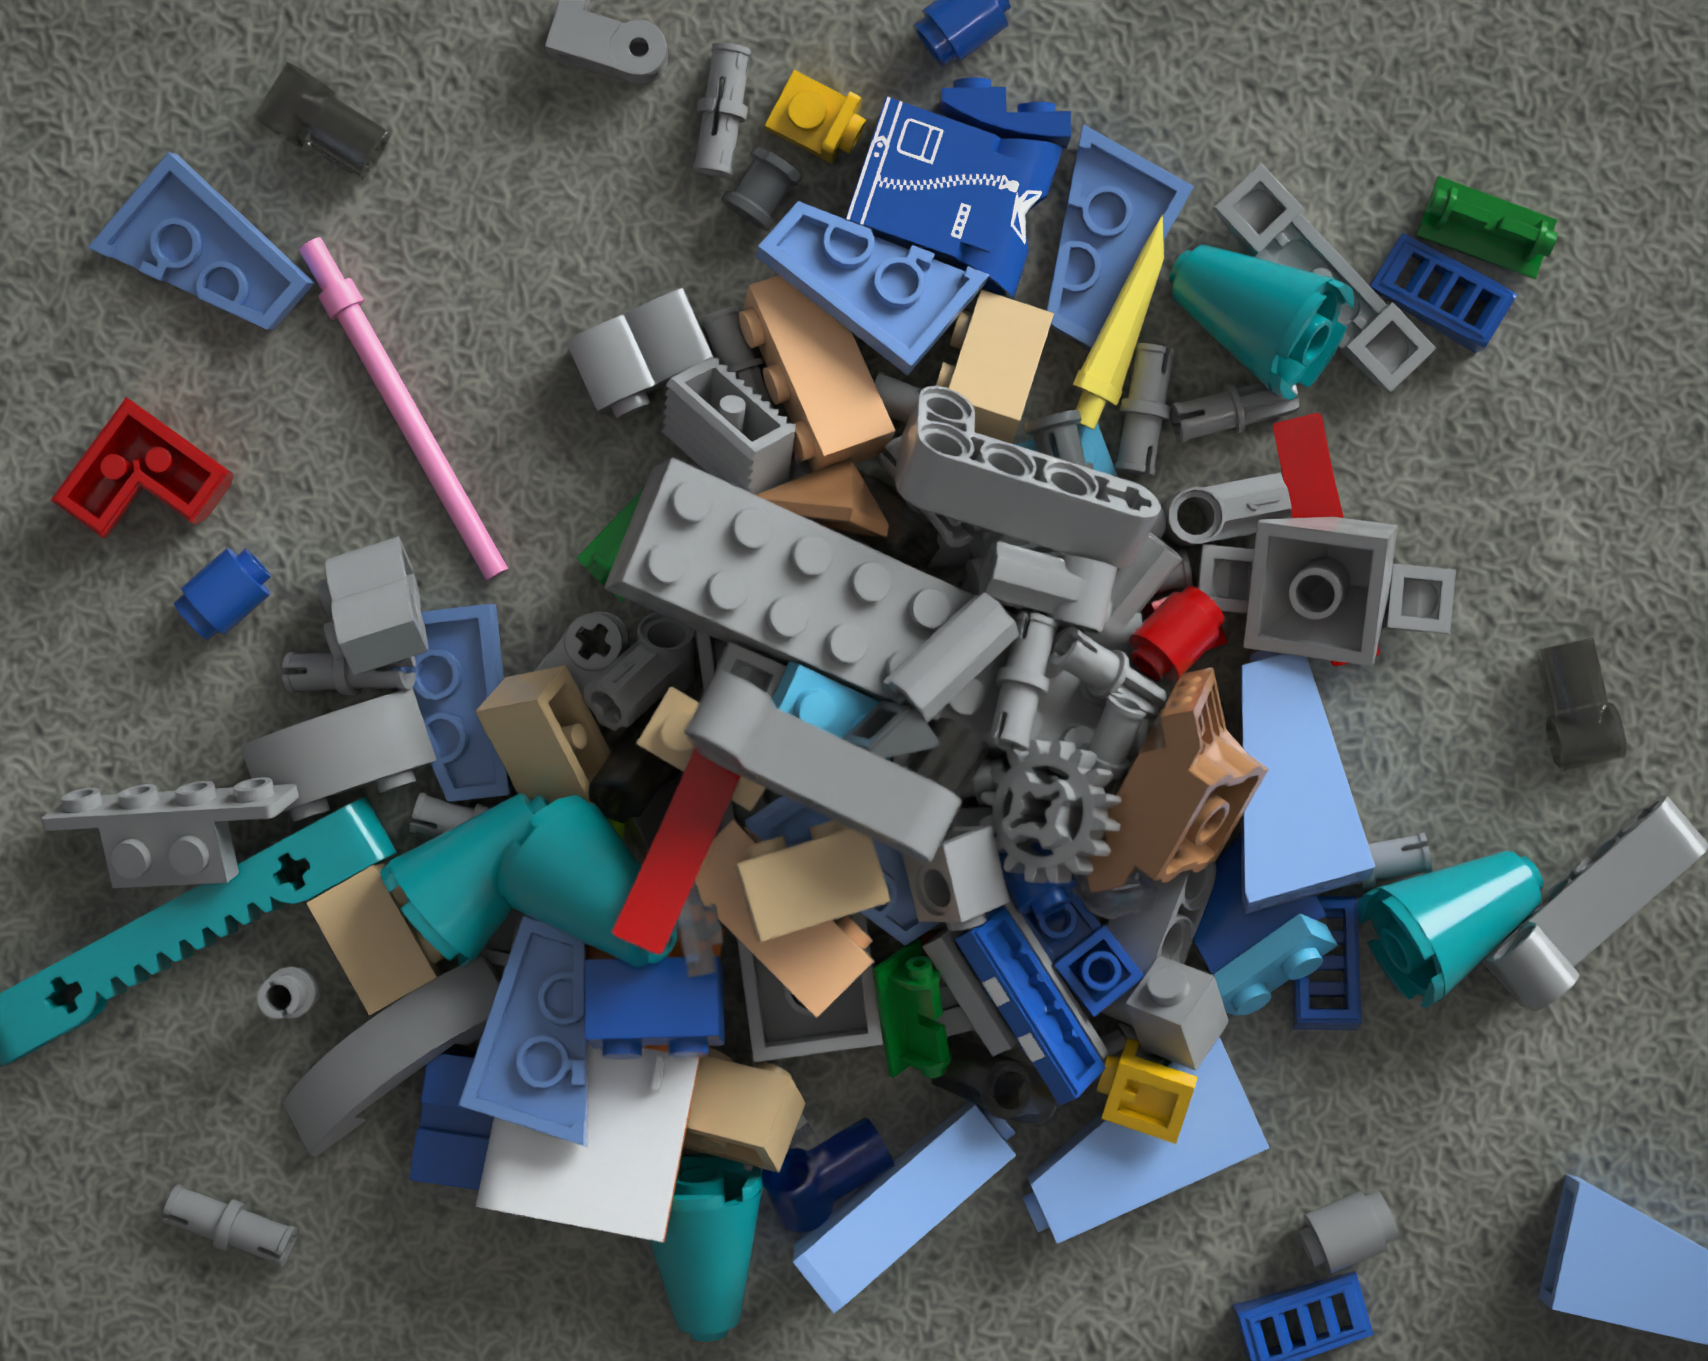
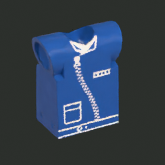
(953, 191)

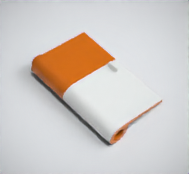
(631, 1155)

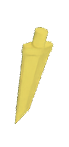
(1112, 352)

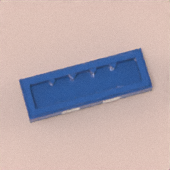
(1031, 1005)

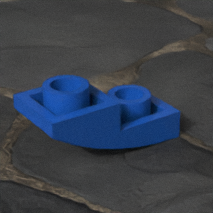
(984, 107)
(1085, 955)

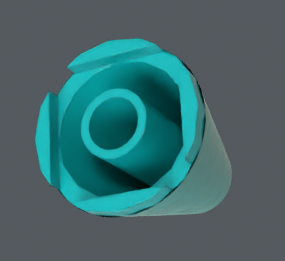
(1264, 313)
(575, 877)
(455, 878)
(1448, 920)
(709, 1244)

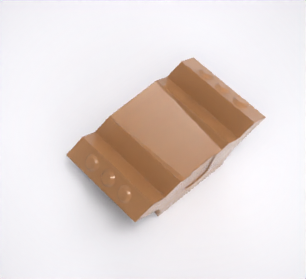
(1180, 791)

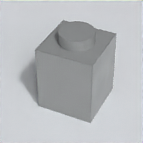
(1177, 1012)

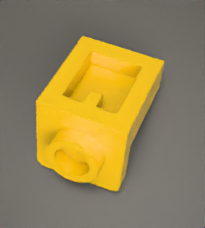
(817, 117)
(1145, 1094)

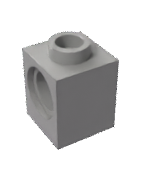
(959, 881)

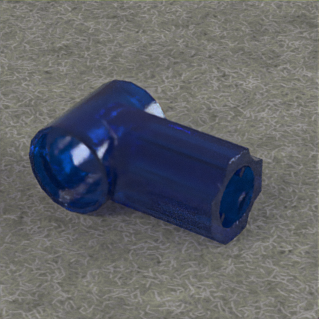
(818, 1177)

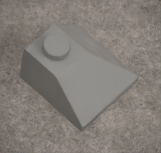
(1320, 587)

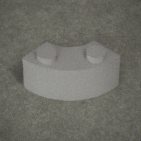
(344, 751)

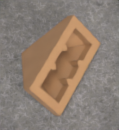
(833, 499)

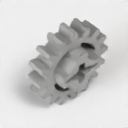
(1072, 807)

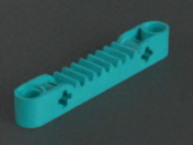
(333, 846)

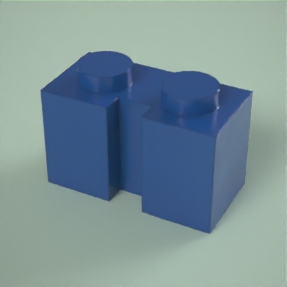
(652, 1007)
(450, 1138)

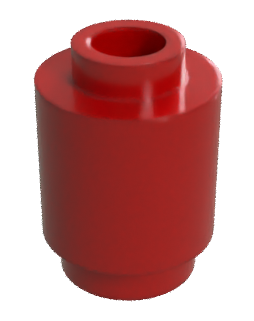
(1176, 634)

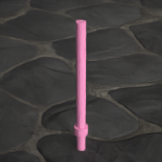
(343, 302)

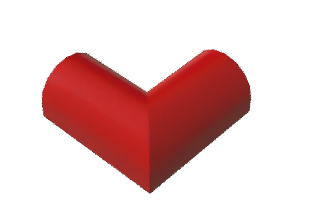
(135, 455)

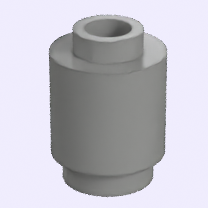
(1348, 1231)

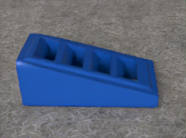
(1451, 325)
(1349, 1016)
(1274, 1305)

